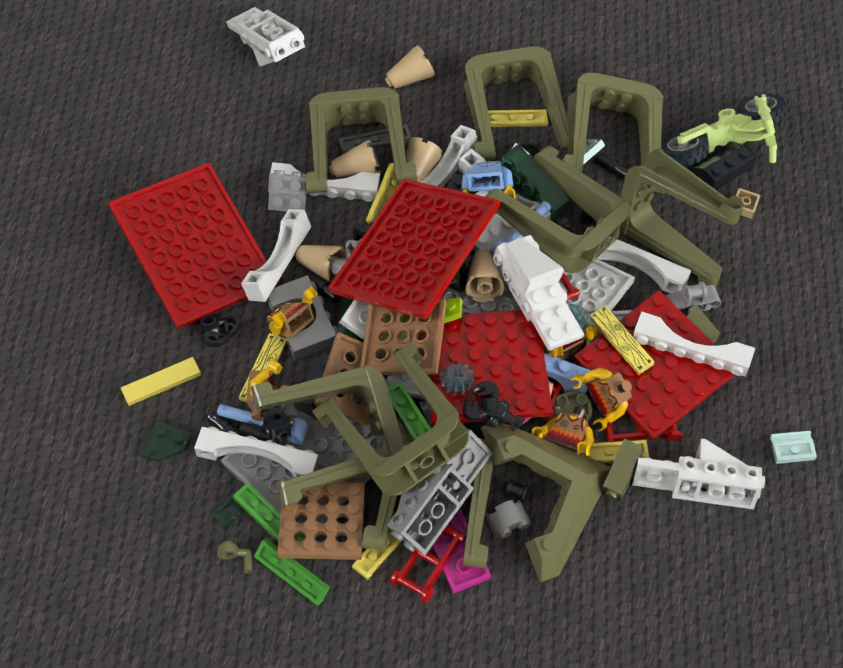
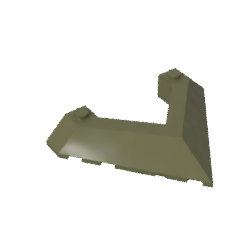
(581, 487)

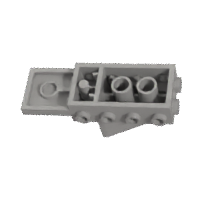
(436, 499)

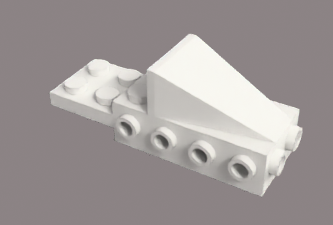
(267, 35)
(535, 287)
(710, 470)

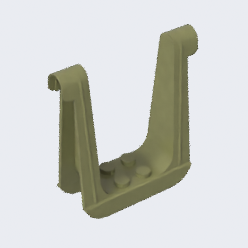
(512, 65)
(619, 95)
(353, 108)
(655, 233)
(563, 247)
(364, 381)
(414, 460)
(475, 554)

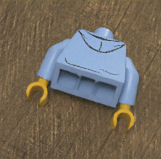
(488, 176)

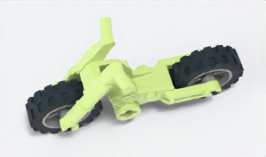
(751, 124)

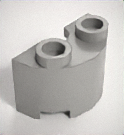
(506, 518)

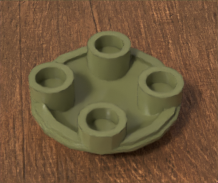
(568, 400)

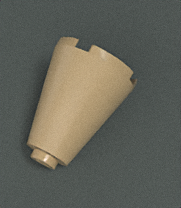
(410, 69)
(423, 155)
(357, 160)
(320, 258)
(484, 278)

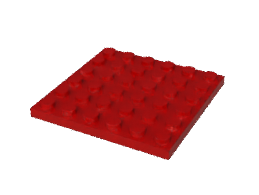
(498, 350)
(669, 386)

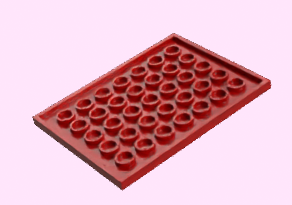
(189, 243)
(414, 248)

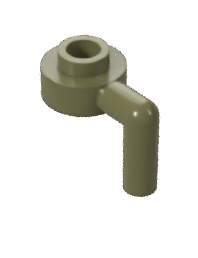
(228, 550)

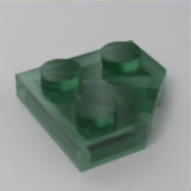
(165, 442)

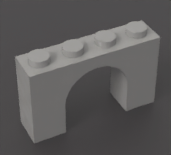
(320, 333)

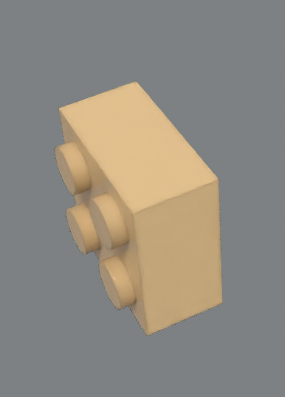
(750, 202)

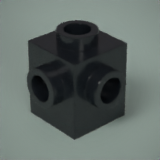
(277, 424)

